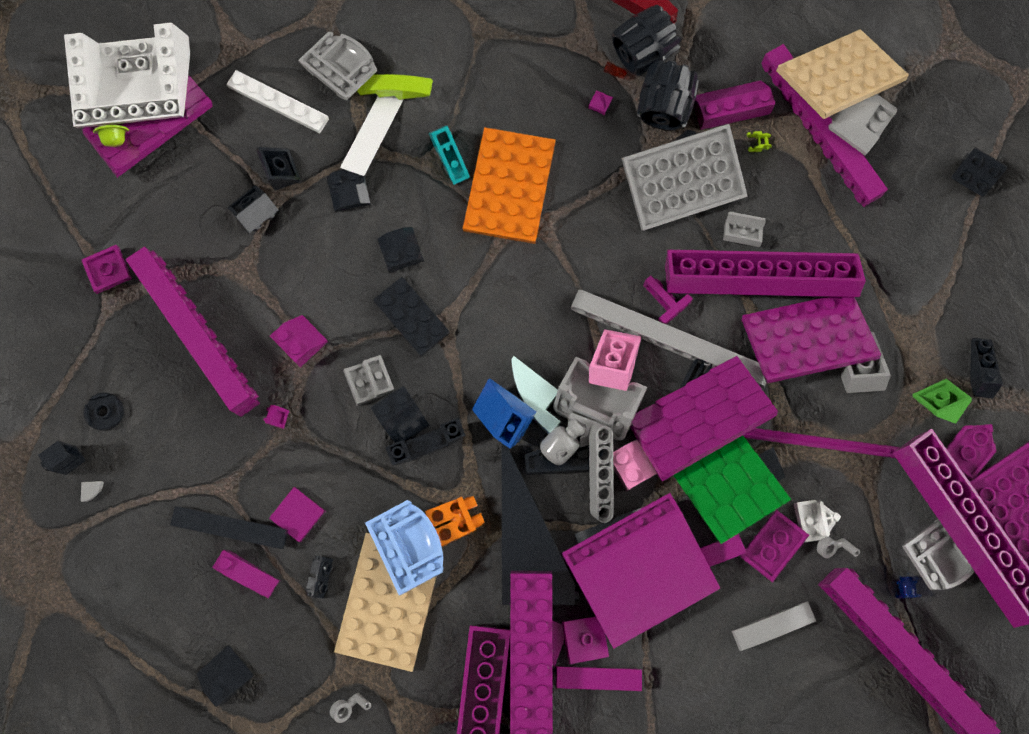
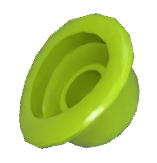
(111, 135)

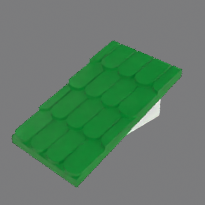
(731, 489)

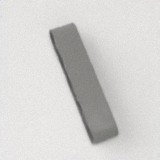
(606, 480)

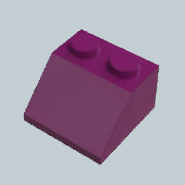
(299, 339)

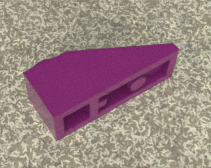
(245, 573)

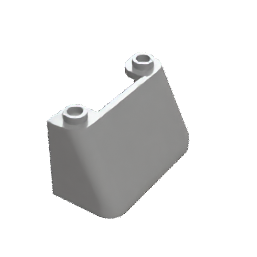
(596, 402)

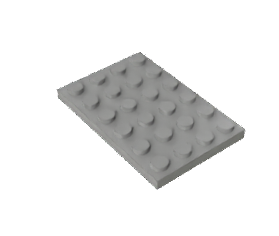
(684, 177)

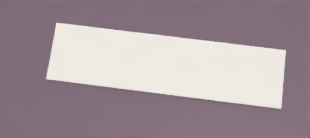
(371, 134)

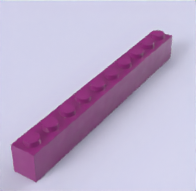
(846, 160)

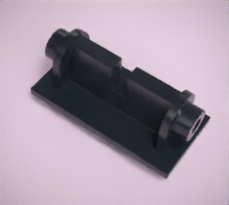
(318, 586)

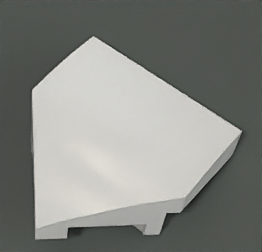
(815, 519)

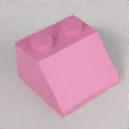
(632, 465)

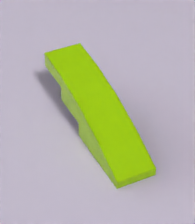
(397, 85)

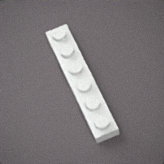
(277, 101)

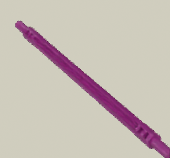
(821, 442)

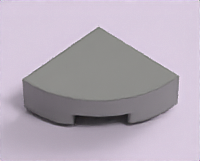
(90, 490)

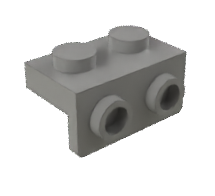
(744, 229)

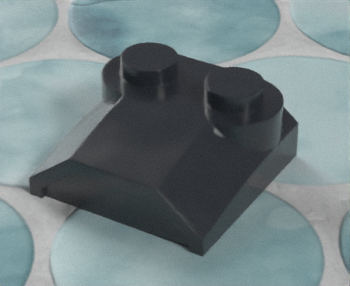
(347, 190)
(400, 249)

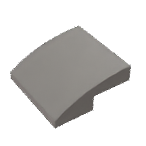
(368, 380)

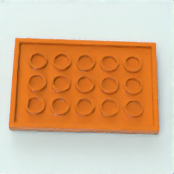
(509, 185)

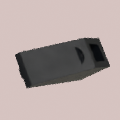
(984, 369)

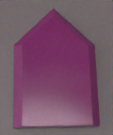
(972, 448)

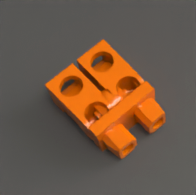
(457, 514)

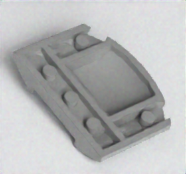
(339, 64)
(863, 122)
(938, 558)

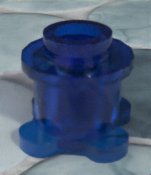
(907, 588)

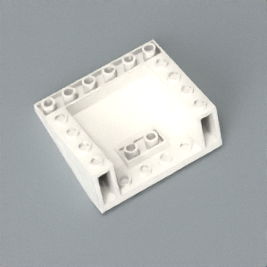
(128, 77)

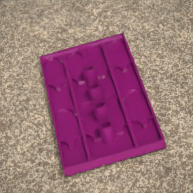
(148, 135)
(701, 417)

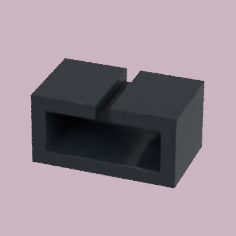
(61, 458)

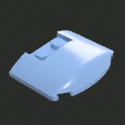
(407, 545)

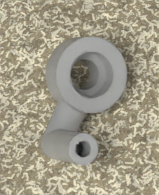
(827, 547)
(342, 709)

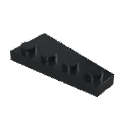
(538, 464)

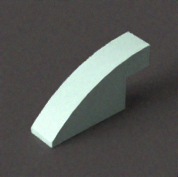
(536, 394)

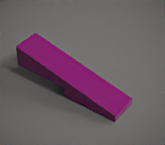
(718, 553)
(599, 678)

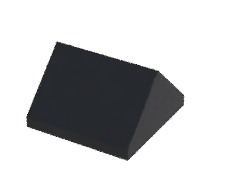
(278, 166)

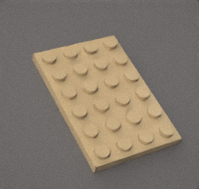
(842, 73)
(377, 620)

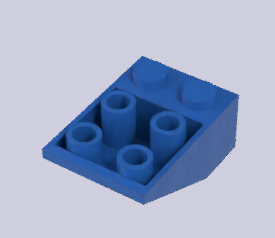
(503, 413)

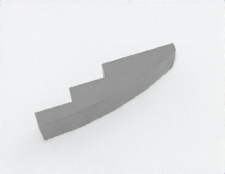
(773, 626)

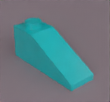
(449, 154)

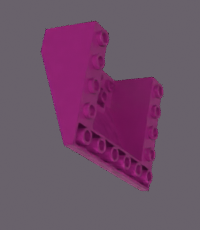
(641, 570)

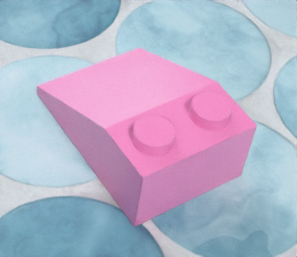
(614, 360)

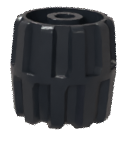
(645, 39)
(667, 95)

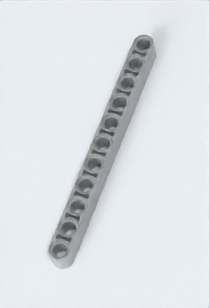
(659, 333)

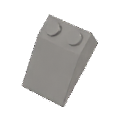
(867, 375)

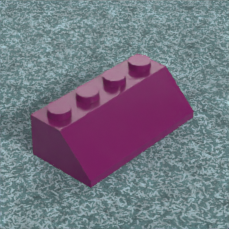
(733, 104)

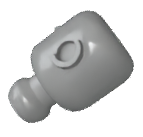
(562, 442)

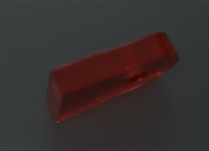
(614, 70)

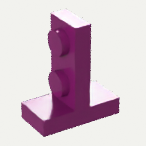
(666, 299)

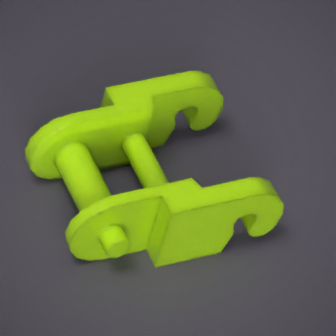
(758, 135)

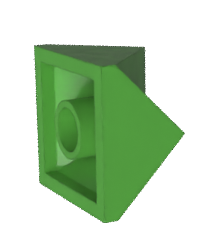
(944, 400)

